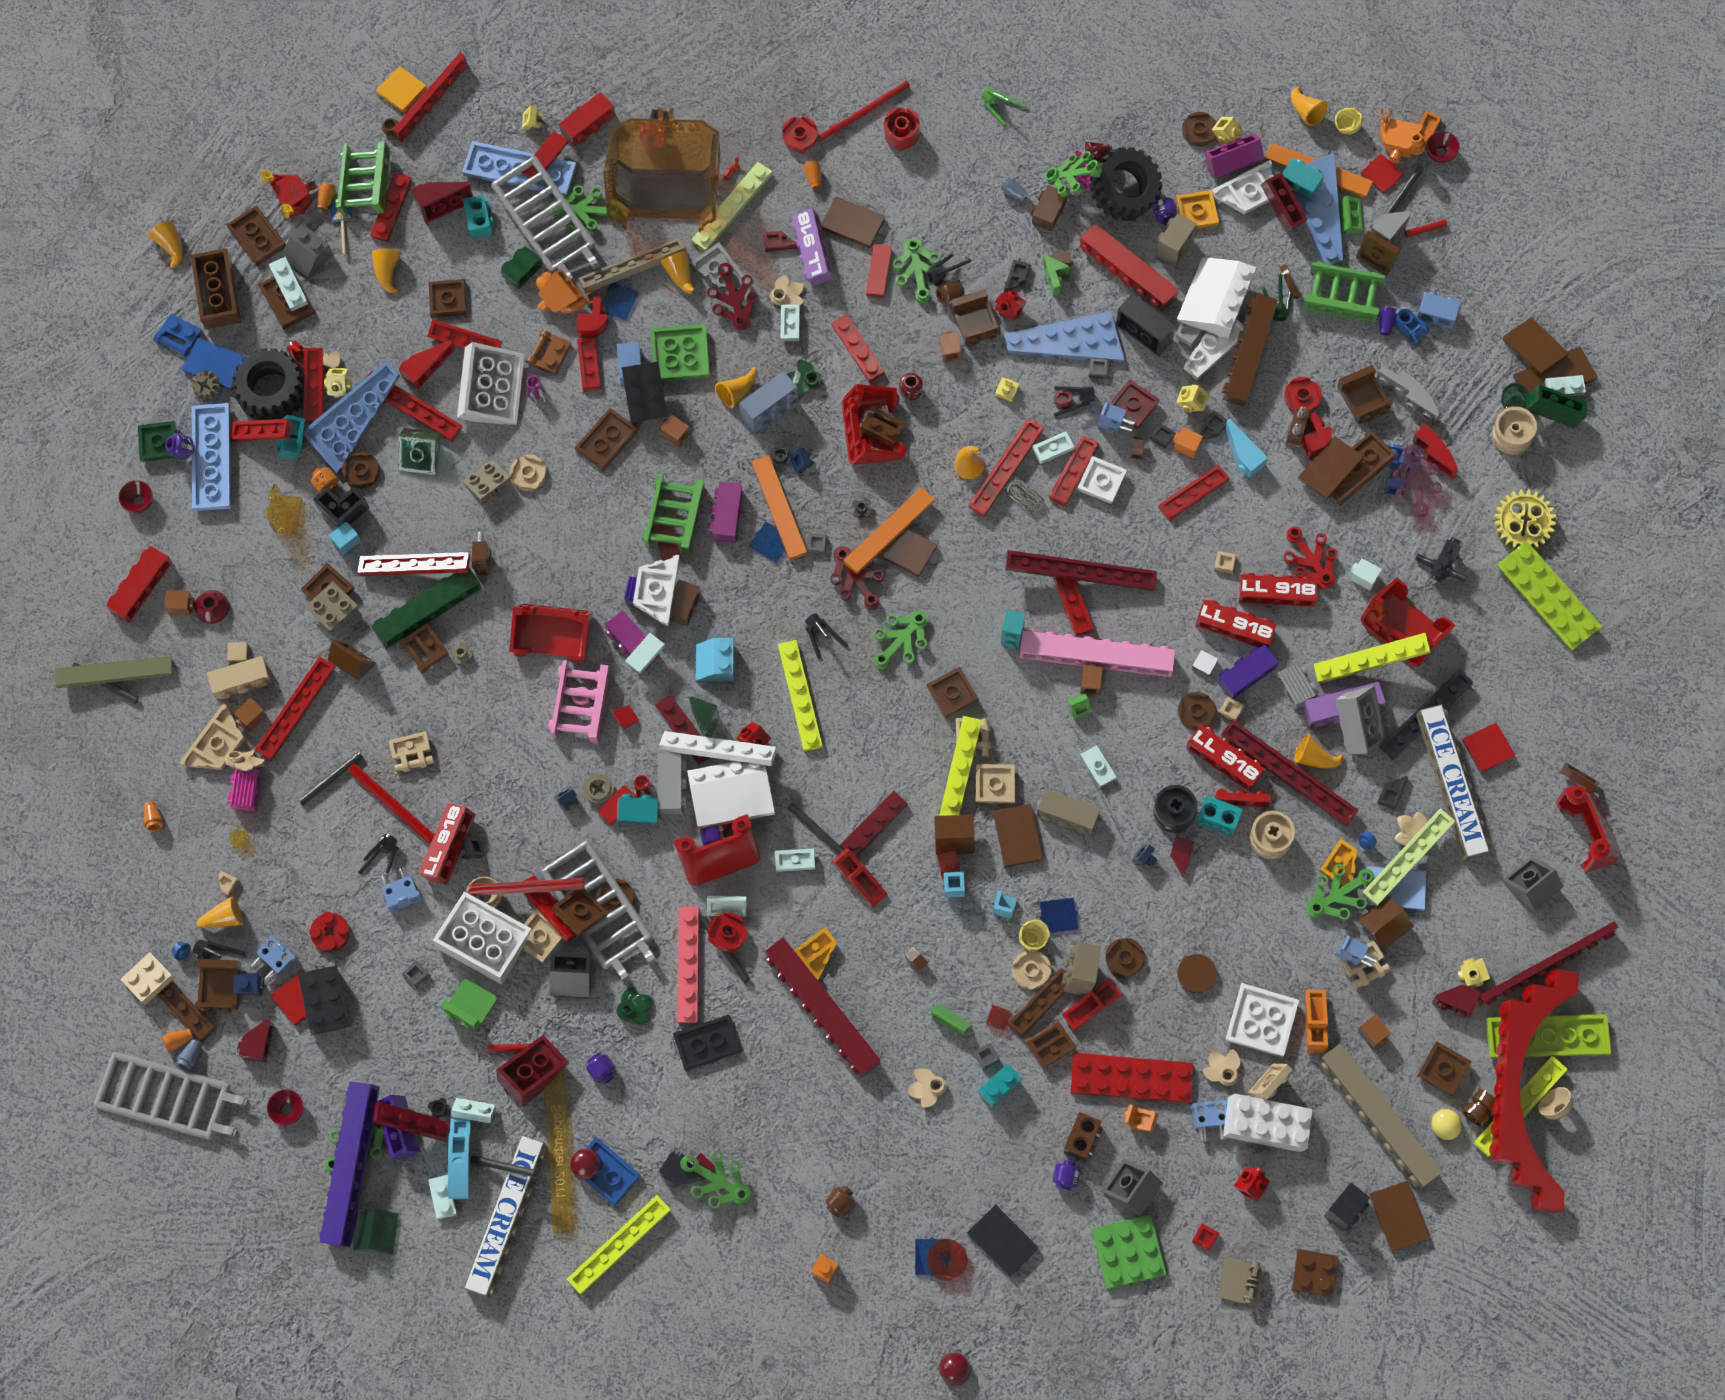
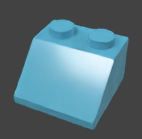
(715, 660)

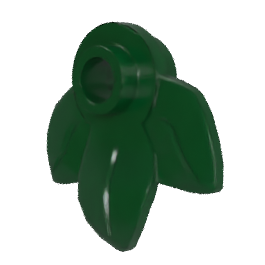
(802, 376)
(636, 1004)

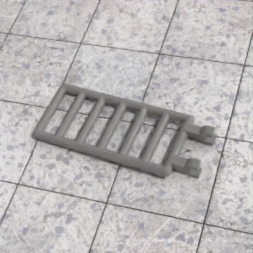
(562, 202)
(626, 907)
(172, 1124)

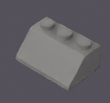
(1360, 720)

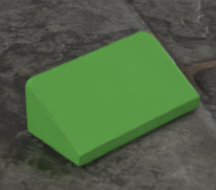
(1350, 215)
(950, 1019)

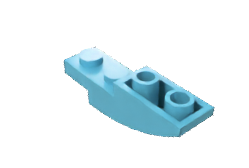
(459, 1158)

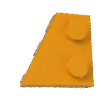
(1344, 855)
(817, 951)

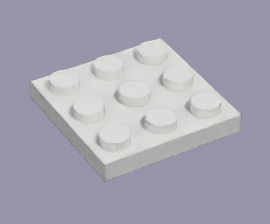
(1262, 1020)

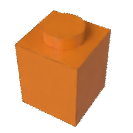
(1187, 442)
(825, 1269)

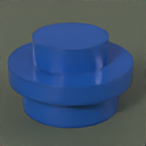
(1367, 841)
(181, 950)

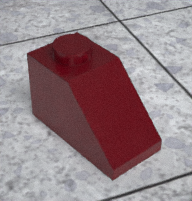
(256, 1042)

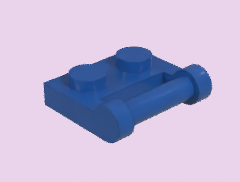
(181, 330)

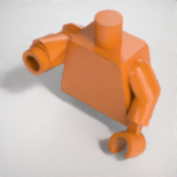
(1401, 137)
(560, 293)

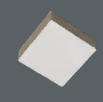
(1205, 663)

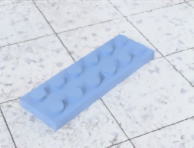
(492, 162)
(211, 457)

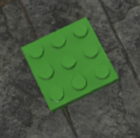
(681, 352)
(1128, 1252)

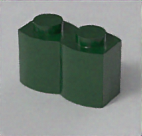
(521, 267)

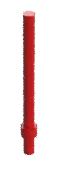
(836, 128)

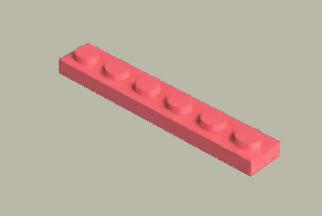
(688, 965)

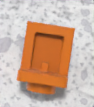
(1140, 1119)

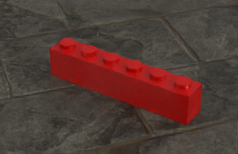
(1128, 268)

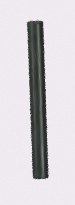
(1408, 185)
(118, 690)
(330, 778)
(815, 828)
(730, 956)
(504, 1166)

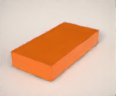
(1430, 122)

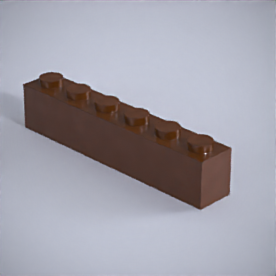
(1250, 349)

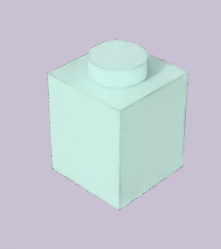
(1365, 574)

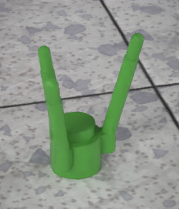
(991, 97)

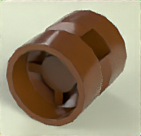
(1478, 1110)

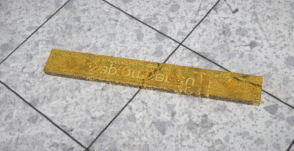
(558, 1155)

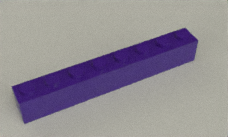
(349, 1164)

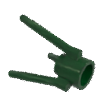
(1281, 311)

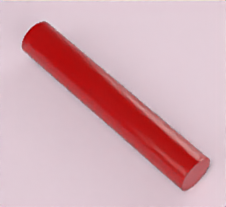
(1425, 228)
(506, 1047)

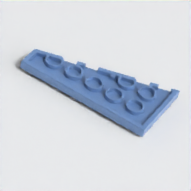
(1323, 213)
(1071, 339)
(343, 425)

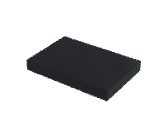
(707, 1042)
(1002, 1240)

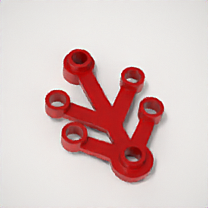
(1311, 560)

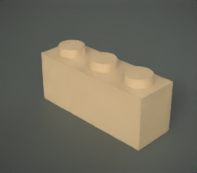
(239, 678)

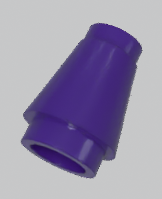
(1386, 320)

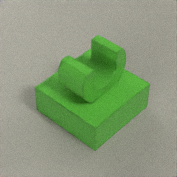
(1079, 706)

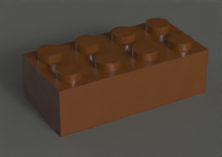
(215, 288)

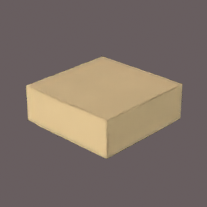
(1225, 562)
(237, 652)
(1231, 709)

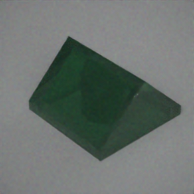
(705, 714)
(375, 1231)

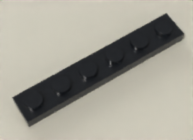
(1410, 728)

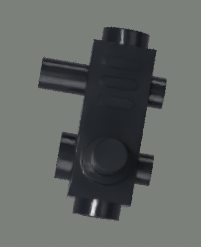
(1442, 566)

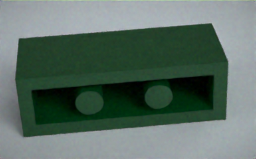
(1556, 406)

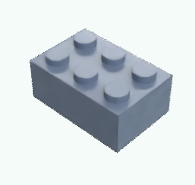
(769, 402)

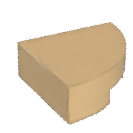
(227, 883)

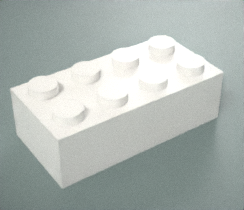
(1267, 1123)

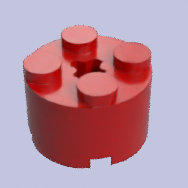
(901, 128)

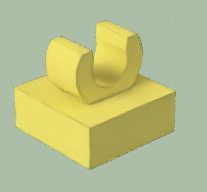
(530, 117)
(1007, 389)

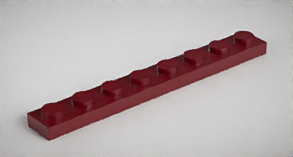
(1080, 570)
(1290, 773)
(1541, 968)

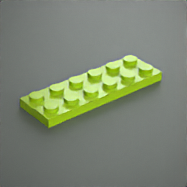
(1549, 596)
(1561, 1036)

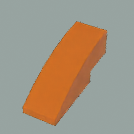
(1316, 1021)

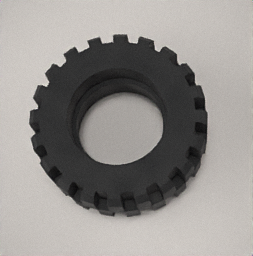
(1144, 172)
(263, 364)

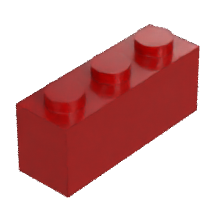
(587, 119)

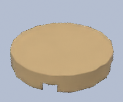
(528, 472)
(1031, 970)

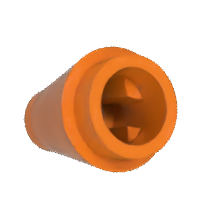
(813, 174)
(325, 195)
(152, 817)
(176, 1039)

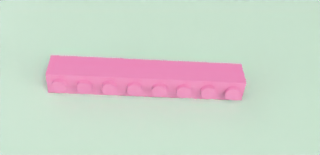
(1104, 653)

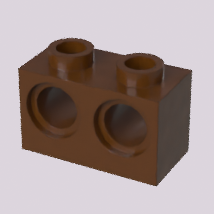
(1079, 1135)

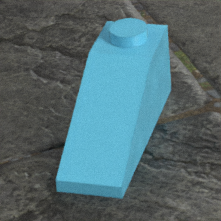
(1246, 453)

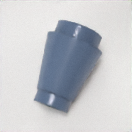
(1014, 189)
(188, 1057)

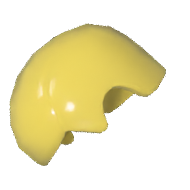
(1348, 121)
(1034, 935)
(1446, 1124)

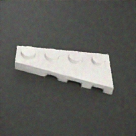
(1210, 351)

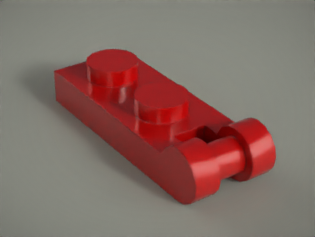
(1241, 798)

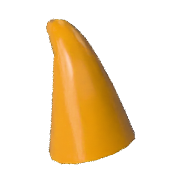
(1308, 108)
(167, 236)
(384, 264)
(678, 269)
(734, 390)
(968, 463)
(1313, 755)
(223, 915)

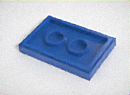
(213, 358)
(614, 1176)

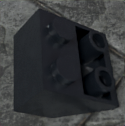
(571, 975)

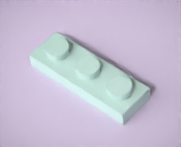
(288, 284)

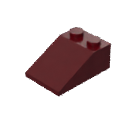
(440, 198)
(531, 1070)

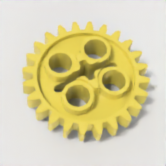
(1507, 517)

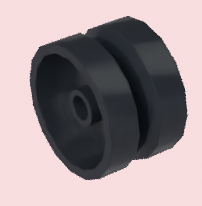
(1164, 808)

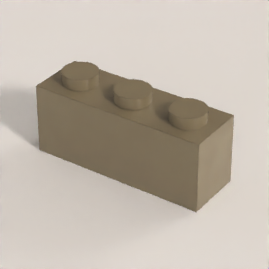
(1068, 812)

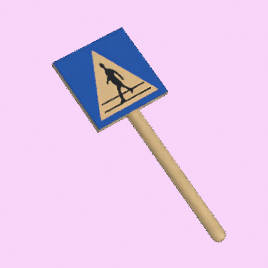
(336, 216)

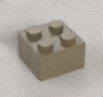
(1175, 240)
(1081, 969)

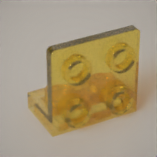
(283, 511)

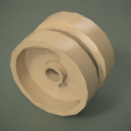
(1514, 430)
(1268, 845)

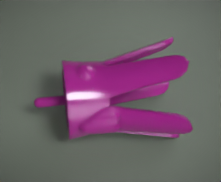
(534, 384)

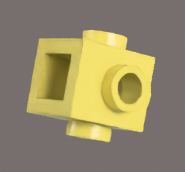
(1227, 130)
(337, 382)
(1193, 398)
(1477, 979)

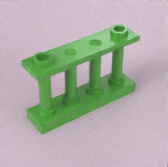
(379, 184)
(1340, 308)
(688, 525)

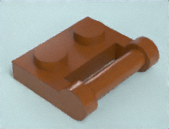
(554, 354)

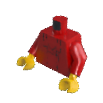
(290, 192)

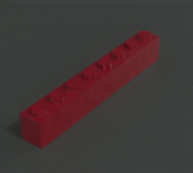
(822, 1007)

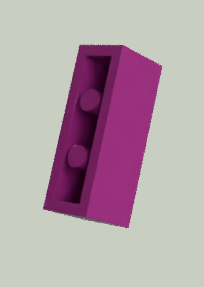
(1234, 155)
(726, 512)
(625, 633)

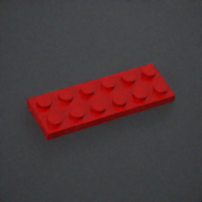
(1131, 1078)

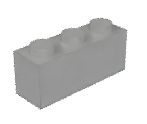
(671, 783)

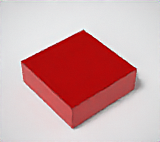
(1205, 1237)

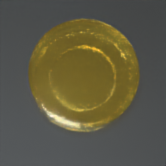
(239, 838)

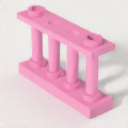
(595, 712)

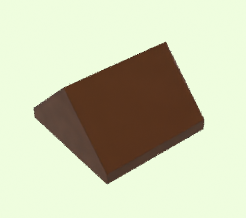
(349, 659)
(954, 833)
(1386, 923)

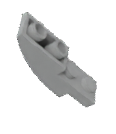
(1416, 396)

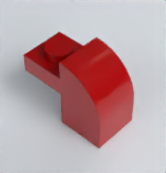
(593, 324)
(1318, 439)

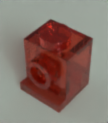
(948, 863)

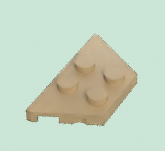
(214, 742)

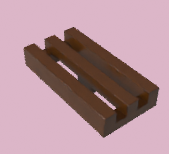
(1579, 777)

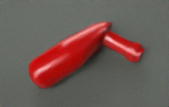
(732, 169)

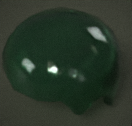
(1514, 396)

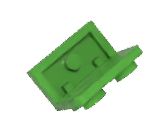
(469, 1005)

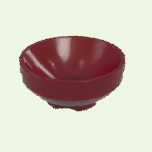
(1442, 140)
(131, 491)
(217, 612)
(276, 1103)

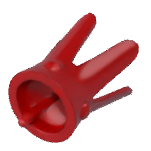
(295, 349)
(642, 784)

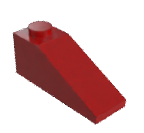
(425, 363)

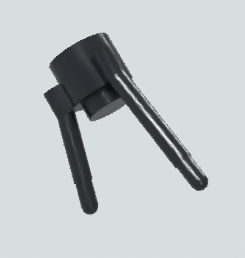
(936, 275)
(1085, 394)
(816, 625)
(385, 845)
(205, 949)

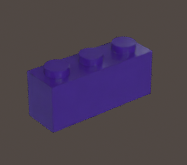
(1247, 671)
(400, 1143)

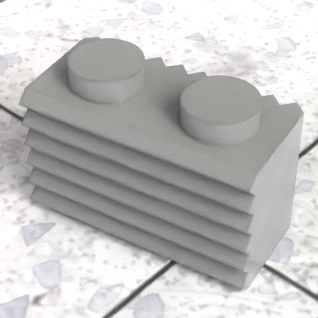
(1296, 685)

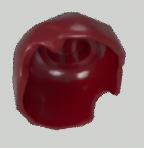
(1099, 150)
(585, 1163)
(955, 1369)

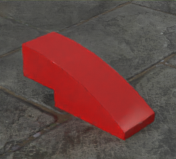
(1435, 450)
(859, 877)
(1092, 1004)

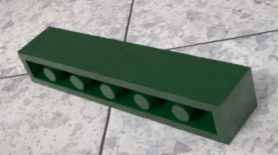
(425, 607)

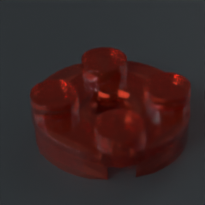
(957, 1254)

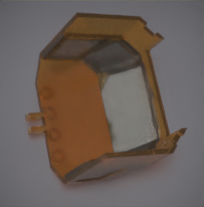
(662, 170)

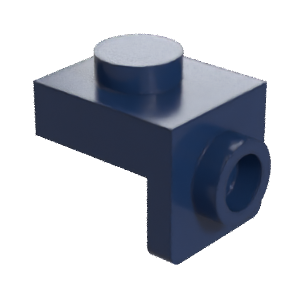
(248, 984)

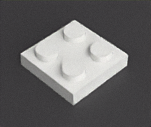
(1102, 480)

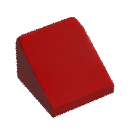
(625, 717)

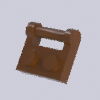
(880, 430)
(429, 644)
(1053, 1049)

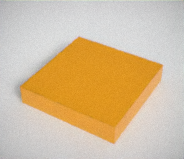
(401, 89)
(1198, 208)

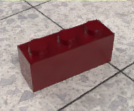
(1283, 202)

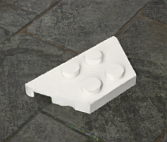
(1245, 190)
(656, 588)

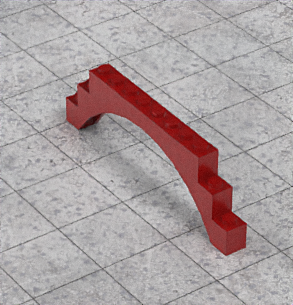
(1508, 1131)

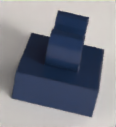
(801, 461)
(1393, 485)
(565, 796)
(1144, 856)

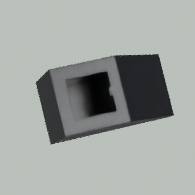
(675, 1174)

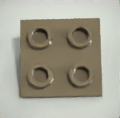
(486, 480)
(331, 606)
(1241, 1281)

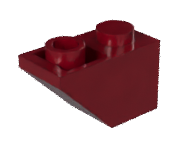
(1458, 999)

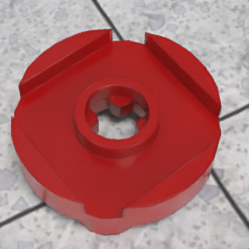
(804, 142)
(1308, 387)
(327, 921)
(719, 939)

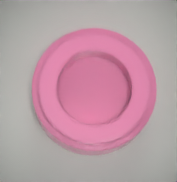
(581, 701)

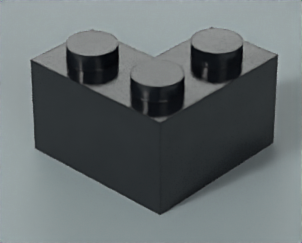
(341, 510)
(1347, 1206)

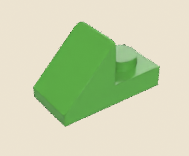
(1054, 271)

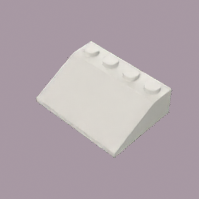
(1217, 295)
(490, 385)
(730, 791)
(482, 938)

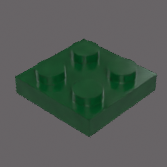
(153, 440)

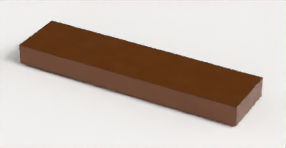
(1038, 1004)
(186, 1011)

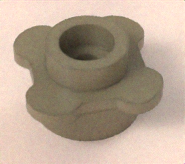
(461, 648)

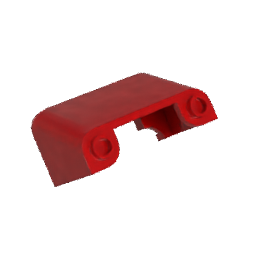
(855, 408)
(1395, 618)
(550, 631)
(1604, 848)
(721, 856)

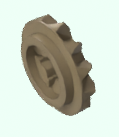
(212, 381)
(597, 781)

